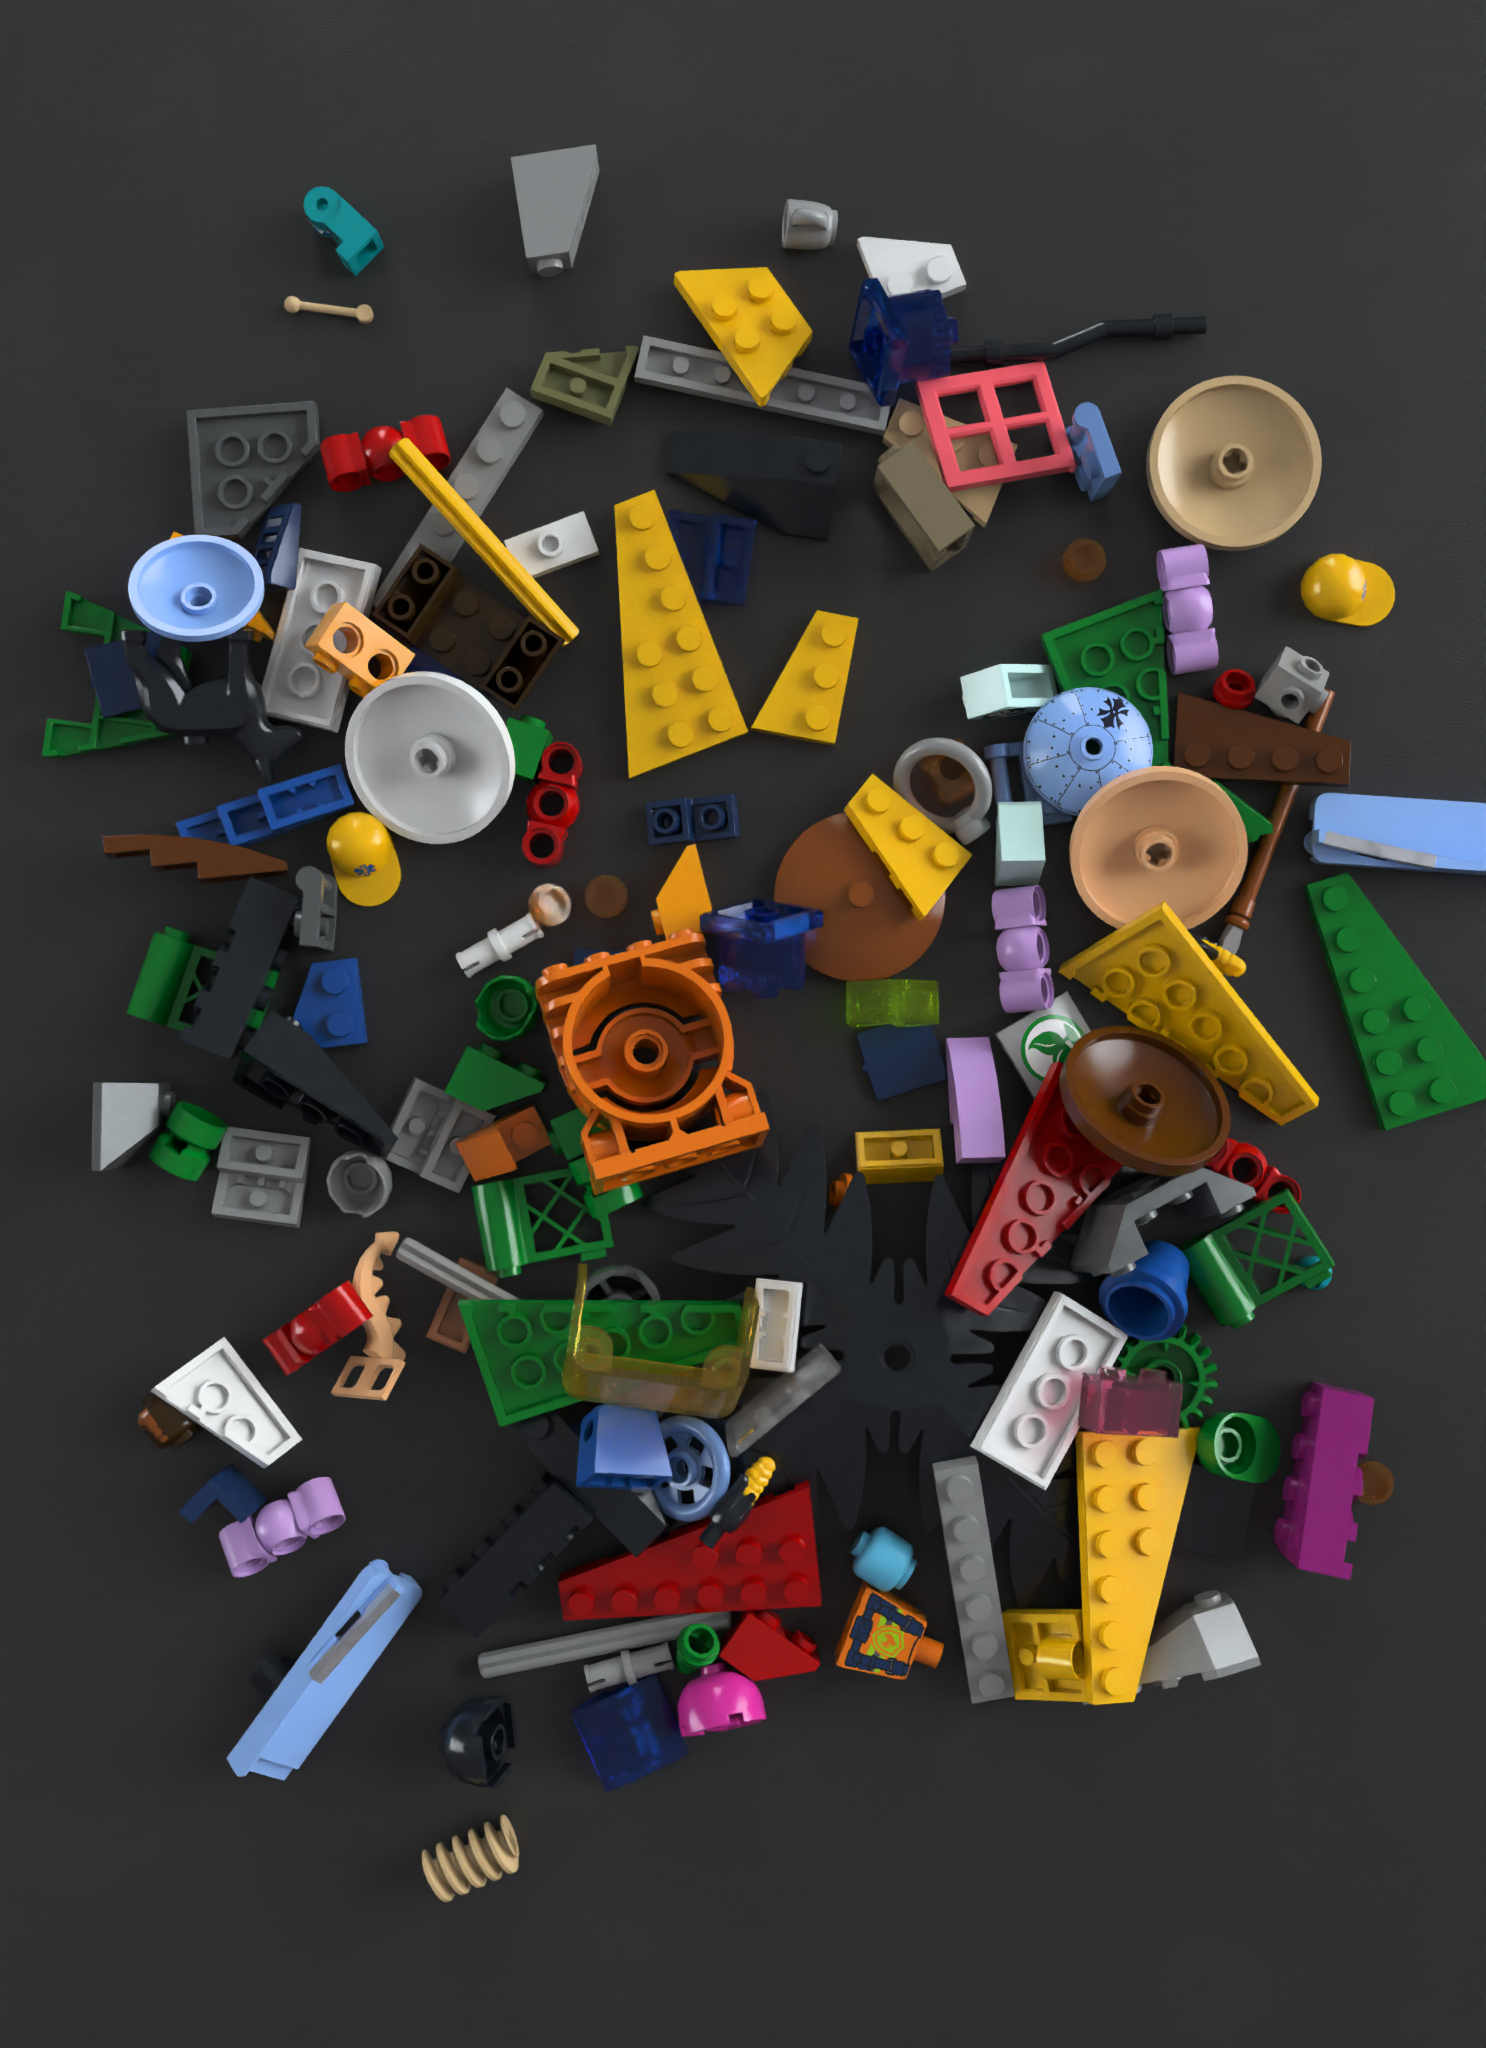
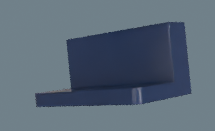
(231, 1490)

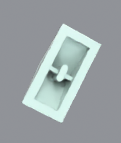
(1019, 843)

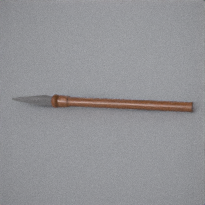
(1245, 902)

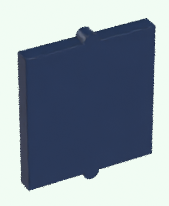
(113, 678)
(900, 1058)

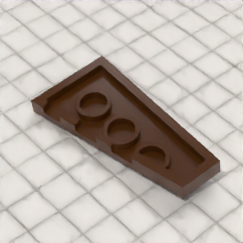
(1255, 748)

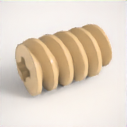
(472, 1862)

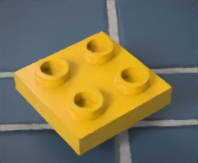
(1046, 1653)

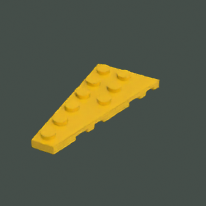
(671, 669)
(1174, 989)
(1127, 1527)

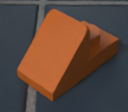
(503, 1143)

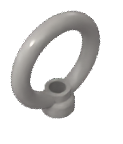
(968, 822)

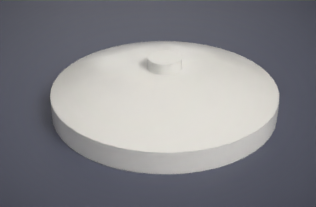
(430, 757)

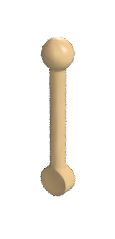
(362, 313)

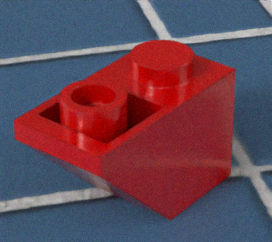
(767, 1649)

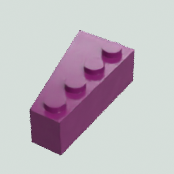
(1325, 1480)

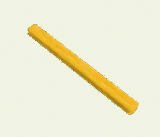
(482, 539)

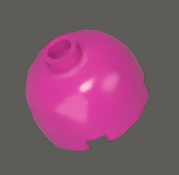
(719, 1702)

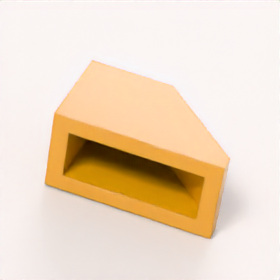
(682, 897)

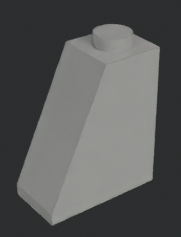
(553, 204)

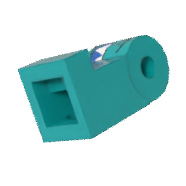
(339, 220)

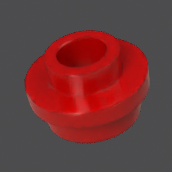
(1234, 689)

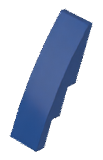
(273, 809)

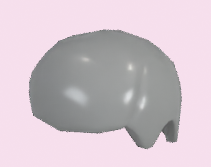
(359, 1182)

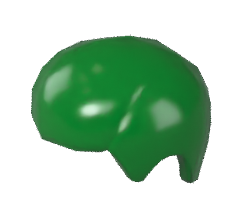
(507, 1008)

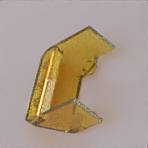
(598, 1376)

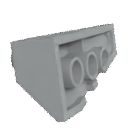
(1198, 1639)

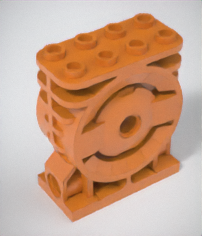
(663, 975)

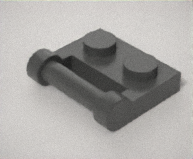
(319, 909)

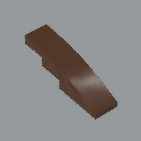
(213, 860)

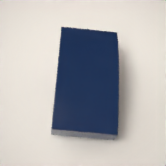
(692, 820)

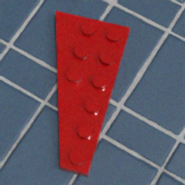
(1038, 1194)
(757, 1567)

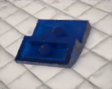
(714, 554)
(630, 1732)

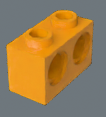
(363, 642)

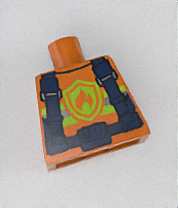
(885, 1636)

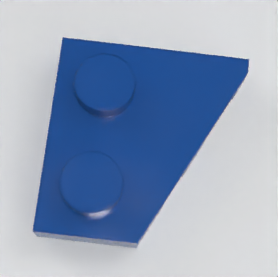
(333, 1004)

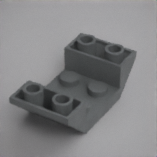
(1109, 1231)

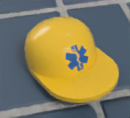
(1347, 590)
(363, 859)

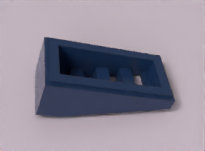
(279, 547)

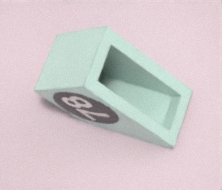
(1007, 690)

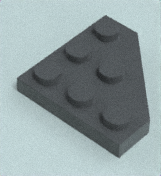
(246, 461)

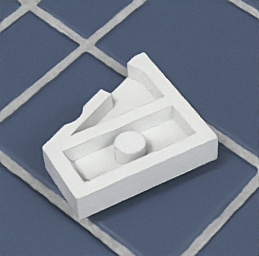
(911, 265)

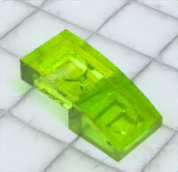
(892, 1002)

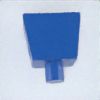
(622, 1449)

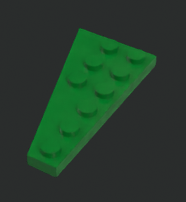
(1119, 654)
(1401, 1030)
(525, 1341)

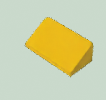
(899, 1155)

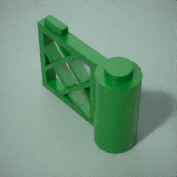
(168, 979)
(507, 1228)
(1225, 1280)

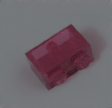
(1130, 1403)

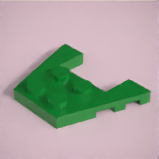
(76, 738)

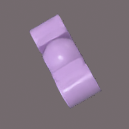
(1187, 609)
(1023, 949)
(282, 1527)

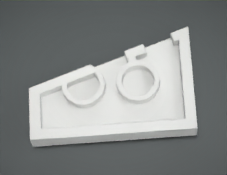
(230, 1403)

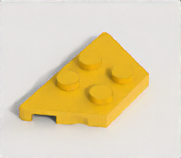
(748, 322)

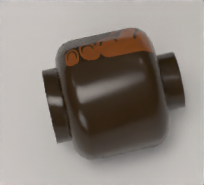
(165, 1423)

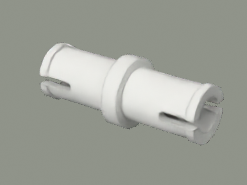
(499, 945)

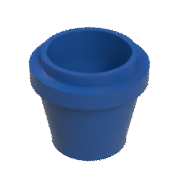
(1152, 1297)

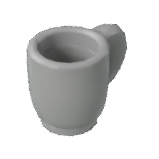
(808, 225)

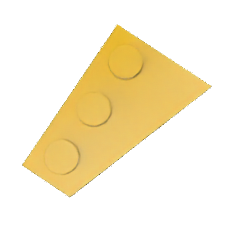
(813, 683)
(911, 846)

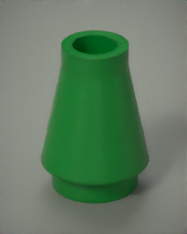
(696, 1648)

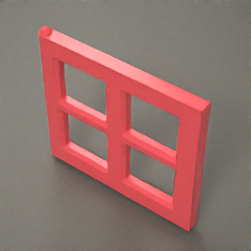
(995, 425)

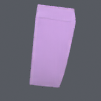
(974, 1101)

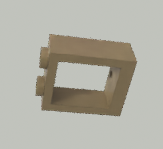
(921, 505)

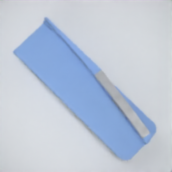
(1401, 830)
(326, 1673)

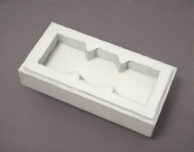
(554, 545)
(777, 1325)

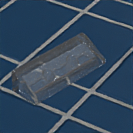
(780, 1399)

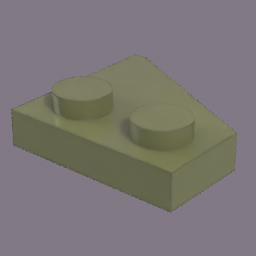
(585, 381)

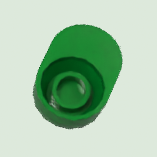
(1238, 1446)

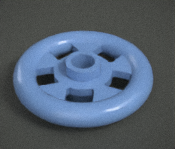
(714, 1456)

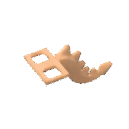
(380, 1329)

